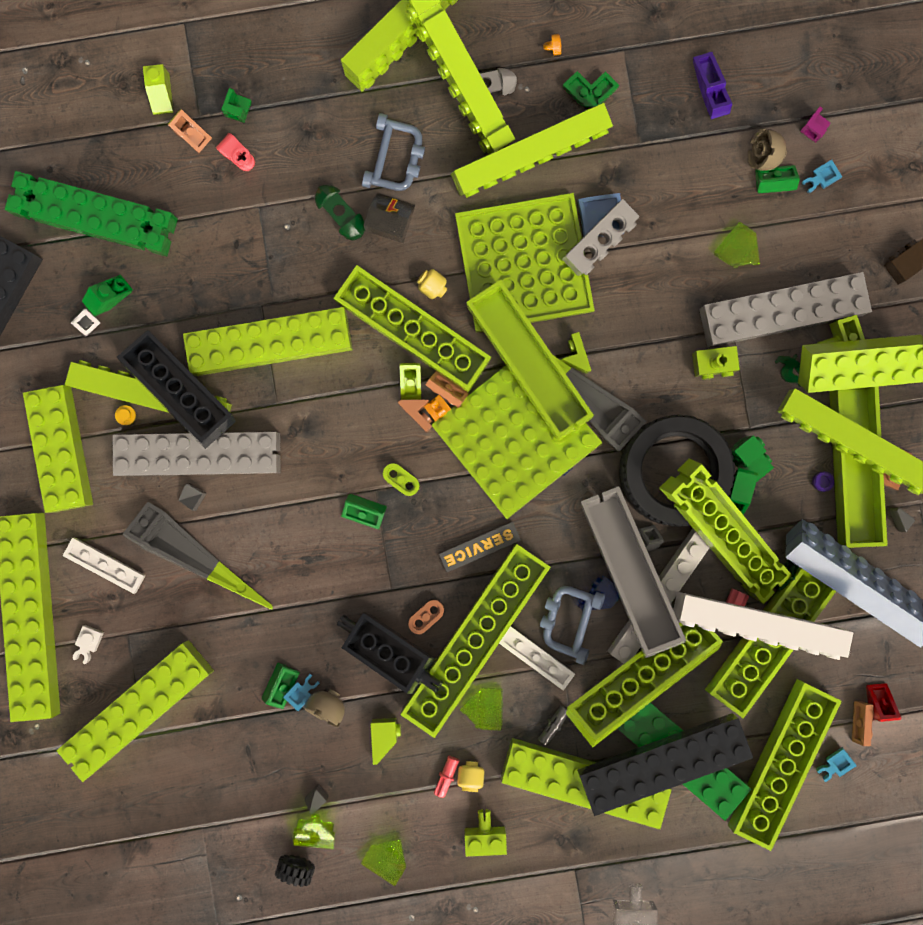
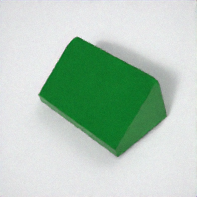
(777, 180)
(363, 511)
(279, 685)

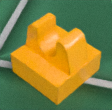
(437, 408)

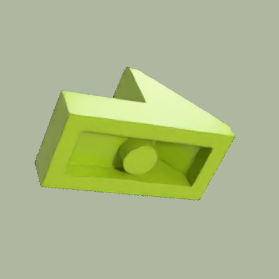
(579, 360)
(410, 381)

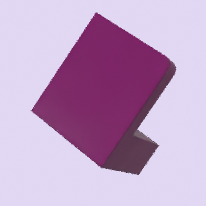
(815, 126)

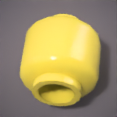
(432, 284)
(470, 777)

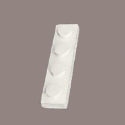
(104, 565)
(537, 658)

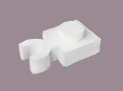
(87, 641)

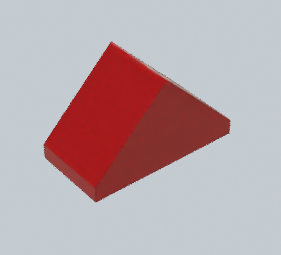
(883, 703)

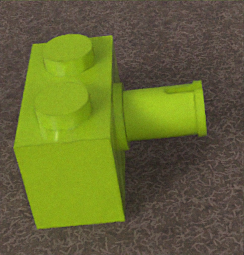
(845, 330)
(715, 362)
(485, 839)

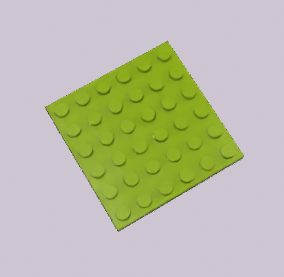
(525, 251)
(509, 443)

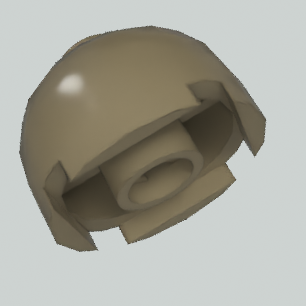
(767, 150)
(326, 707)

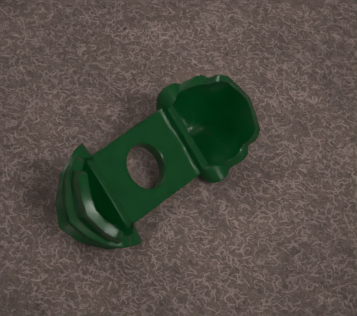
(350, 223)

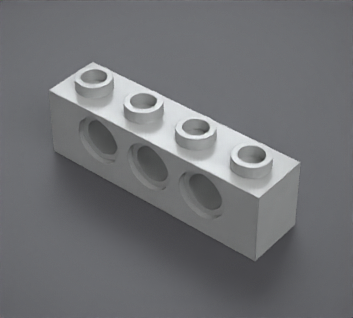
(623, 215)

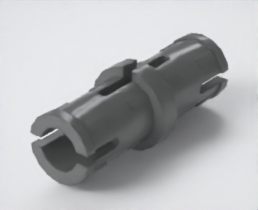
(553, 725)

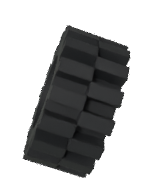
(294, 870)

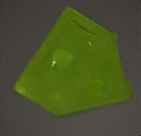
(739, 247)
(486, 709)
(314, 833)
(386, 860)

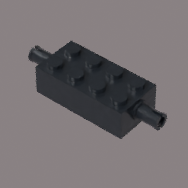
(389, 653)

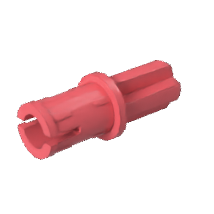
(446, 776)

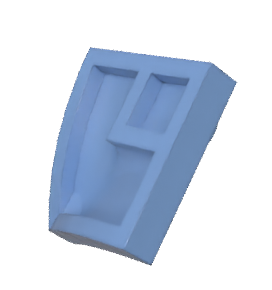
(595, 208)

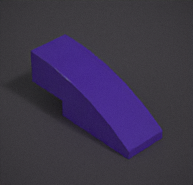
(712, 85)

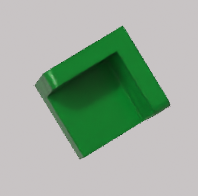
(236, 106)

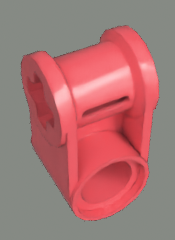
(235, 151)

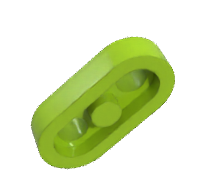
(401, 479)

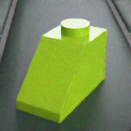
(158, 88)
(384, 736)

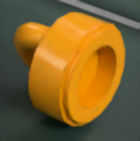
(554, 45)

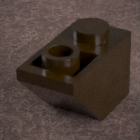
(906, 264)

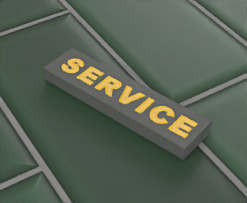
(479, 547)

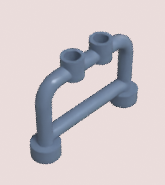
(413, 169)
(548, 623)

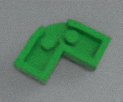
(588, 94)

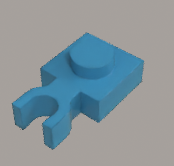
(824, 175)
(299, 694)
(838, 762)

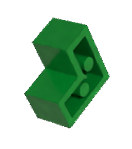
(751, 455)

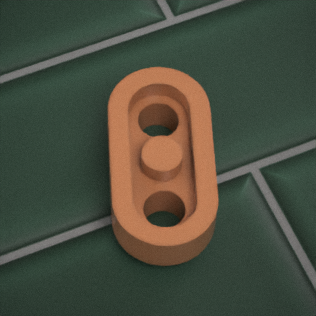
(426, 616)

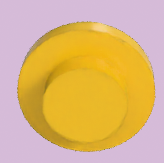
(125, 415)

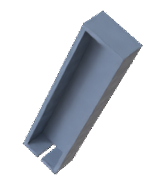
(856, 580)

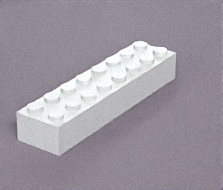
(764, 625)

